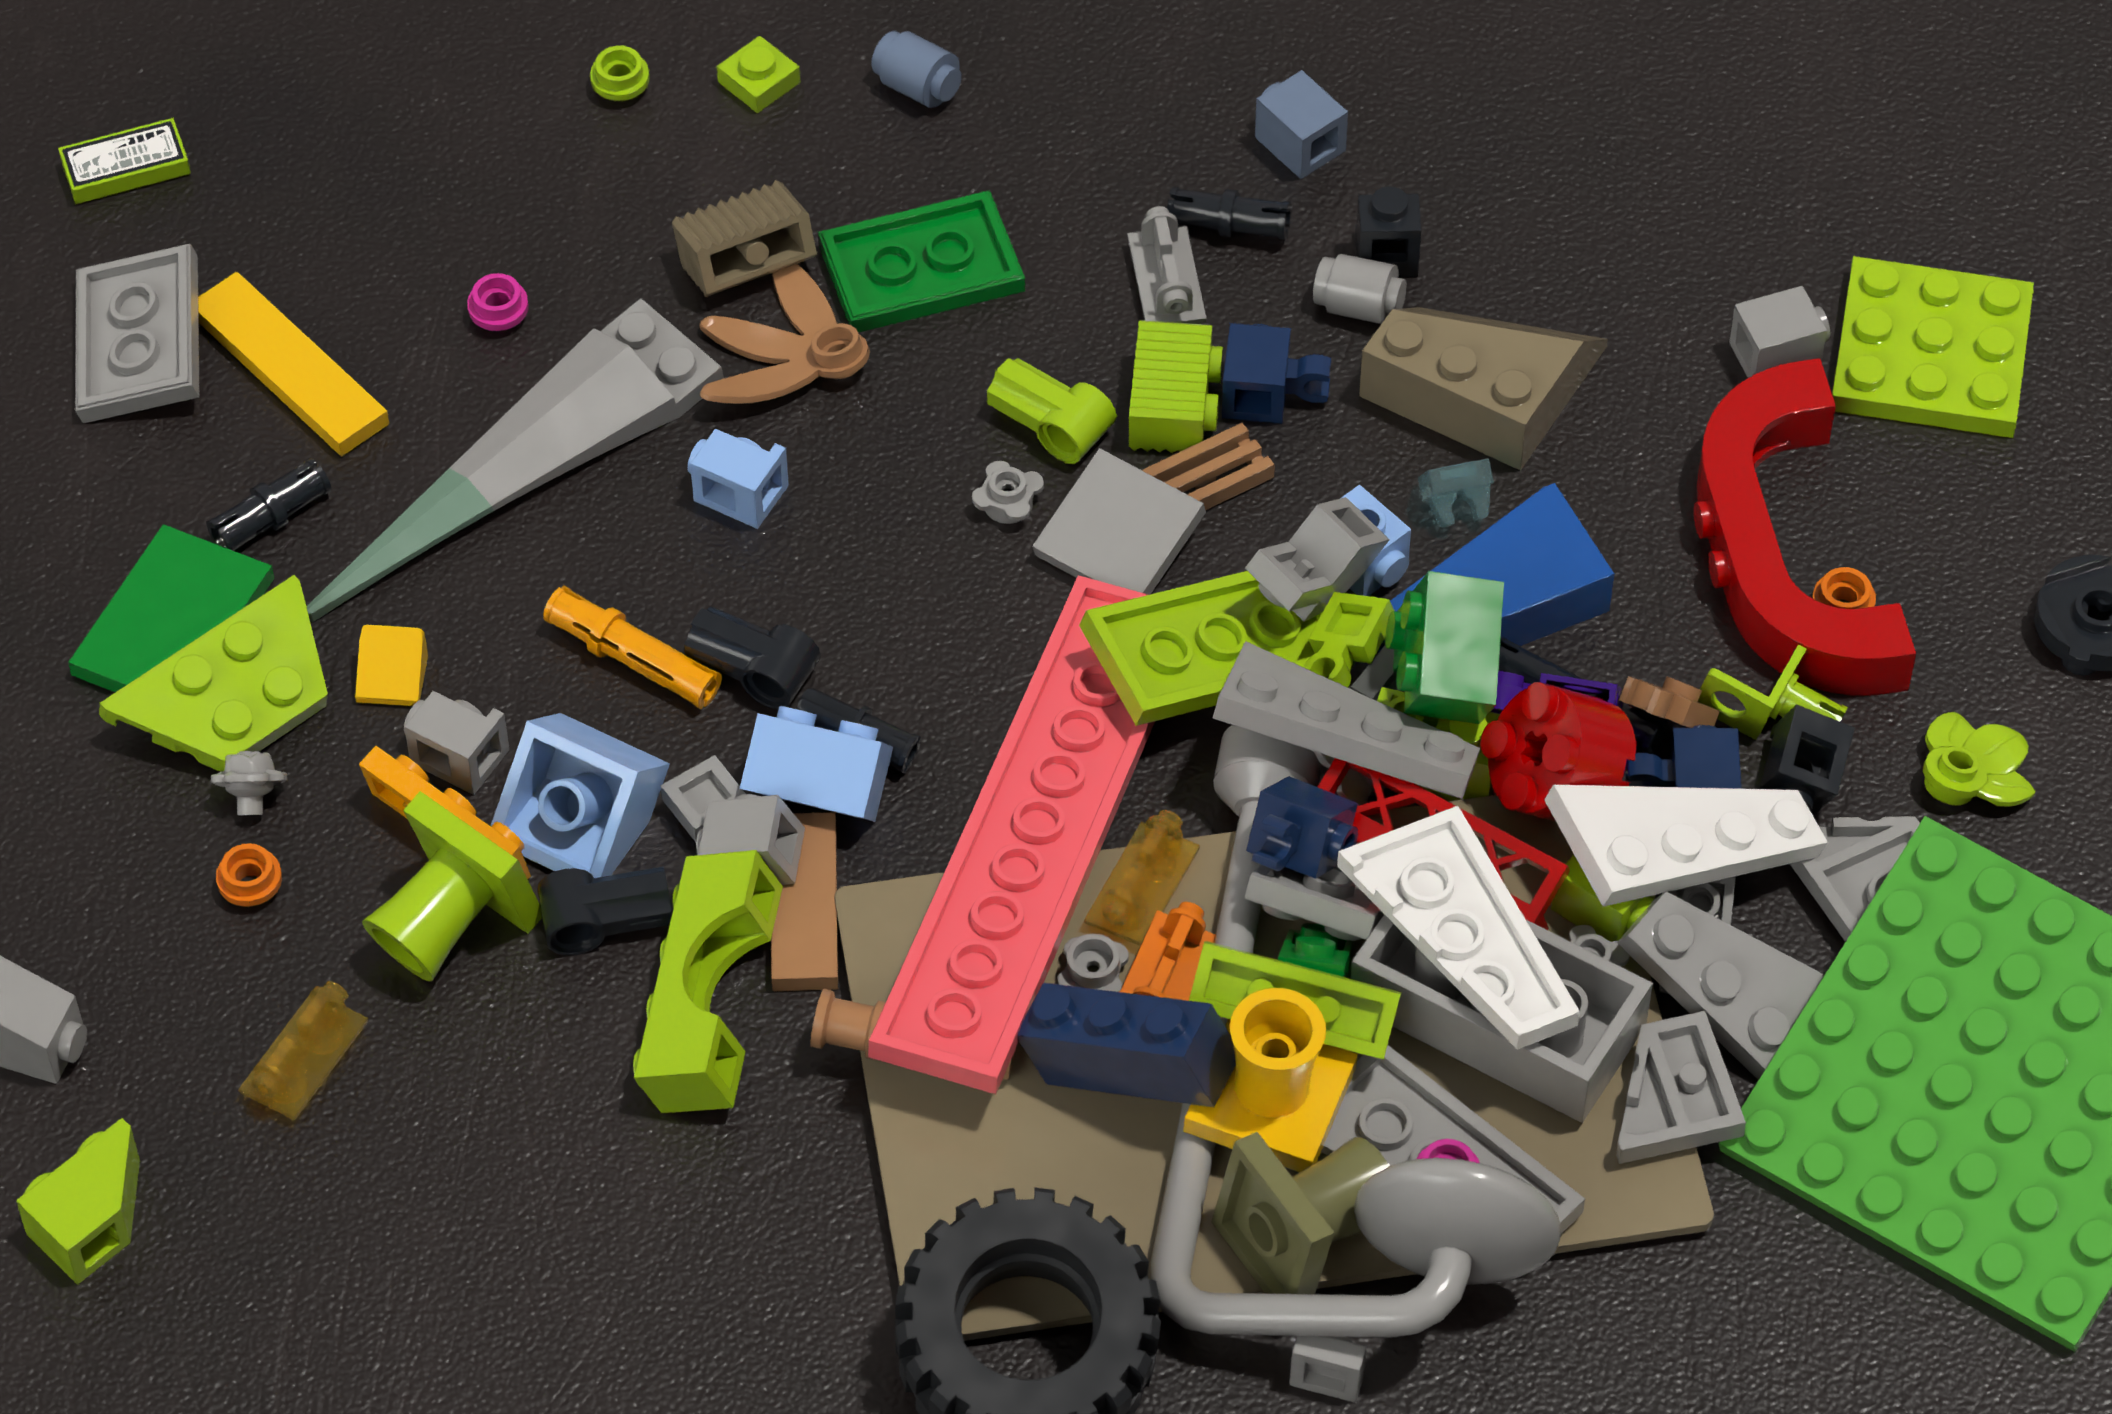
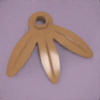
(822, 350)

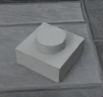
(693, 789)
(1328, 1366)

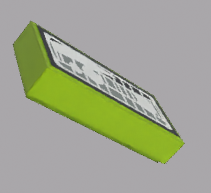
(124, 160)

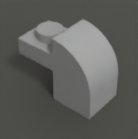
(1319, 559)

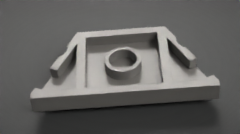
(1854, 865)

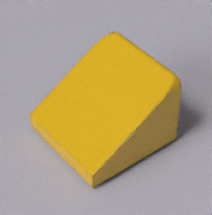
(391, 665)

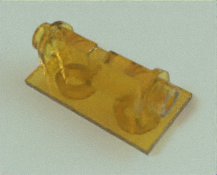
(1143, 878)
(305, 1051)

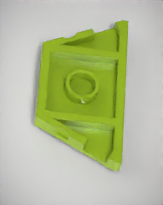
(232, 684)

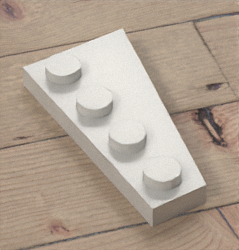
(1678, 837)
(1461, 916)

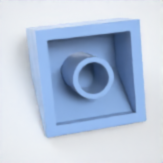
(578, 795)

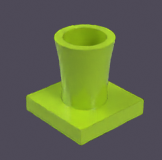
(449, 891)

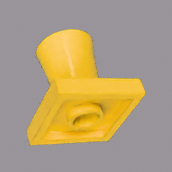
(1282, 1081)

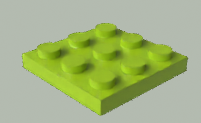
(1933, 347)

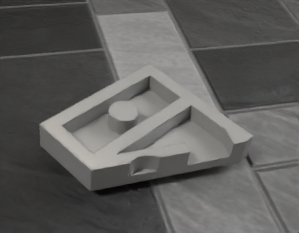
(1678, 1091)

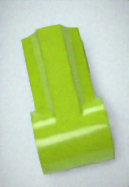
(1063, 417)

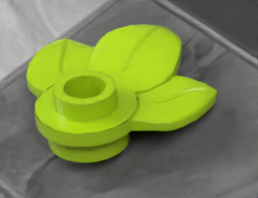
(1975, 762)

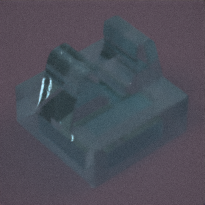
(1467, 479)

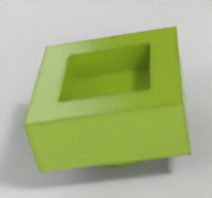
(758, 74)

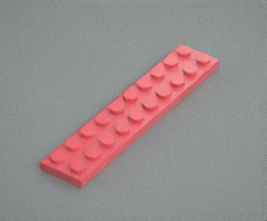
(1016, 865)

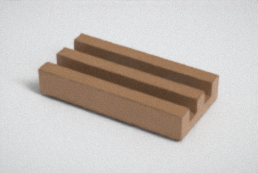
(1212, 457)

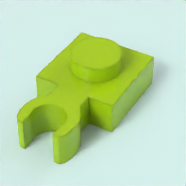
(1347, 632)

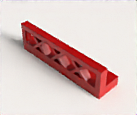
(1411, 793)

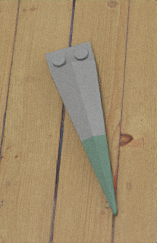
(591, 401)

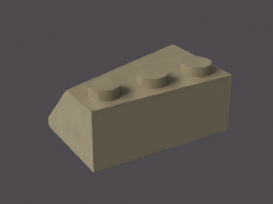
(1476, 377)

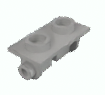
(1166, 270)

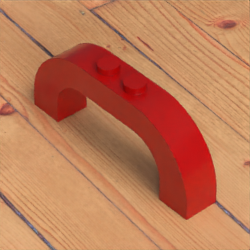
(1846, 648)

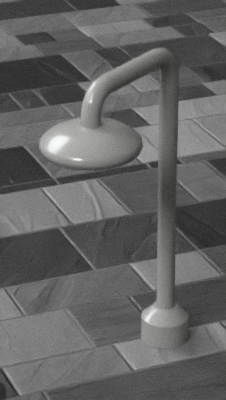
(1429, 1215)

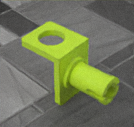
(1759, 706)

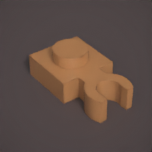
(1671, 701)

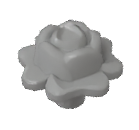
(248, 778)

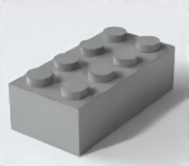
(1560, 1071)

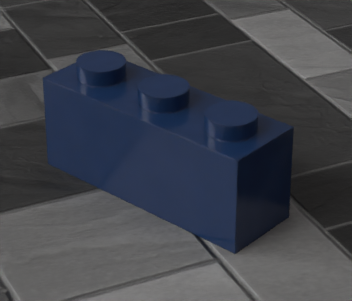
(1128, 1044)

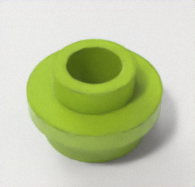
(619, 73)

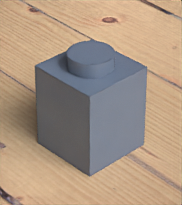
(1301, 124)

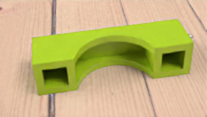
(718, 915)

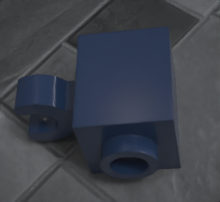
(1261, 374)
(1697, 759)
(1301, 827)

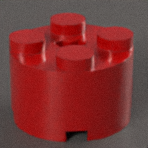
(1555, 739)

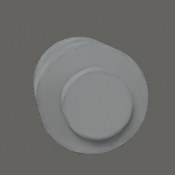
(1358, 287)

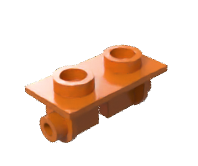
(1169, 954)

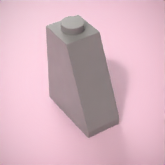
(37, 1024)

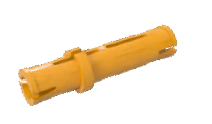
(611, 635)

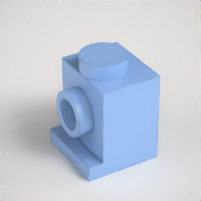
(738, 476)

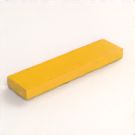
(290, 364)

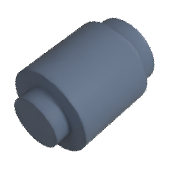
(916, 68)

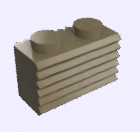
(744, 238)

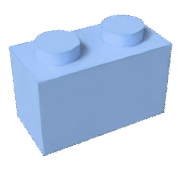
(817, 765)

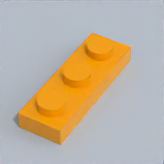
(402, 779)

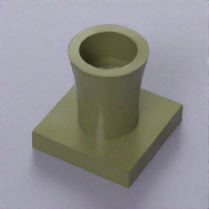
(1287, 1222)

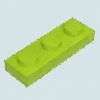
(1354, 1012)

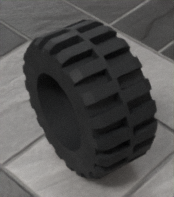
(1035, 1241)

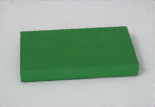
(921, 261)
(164, 604)

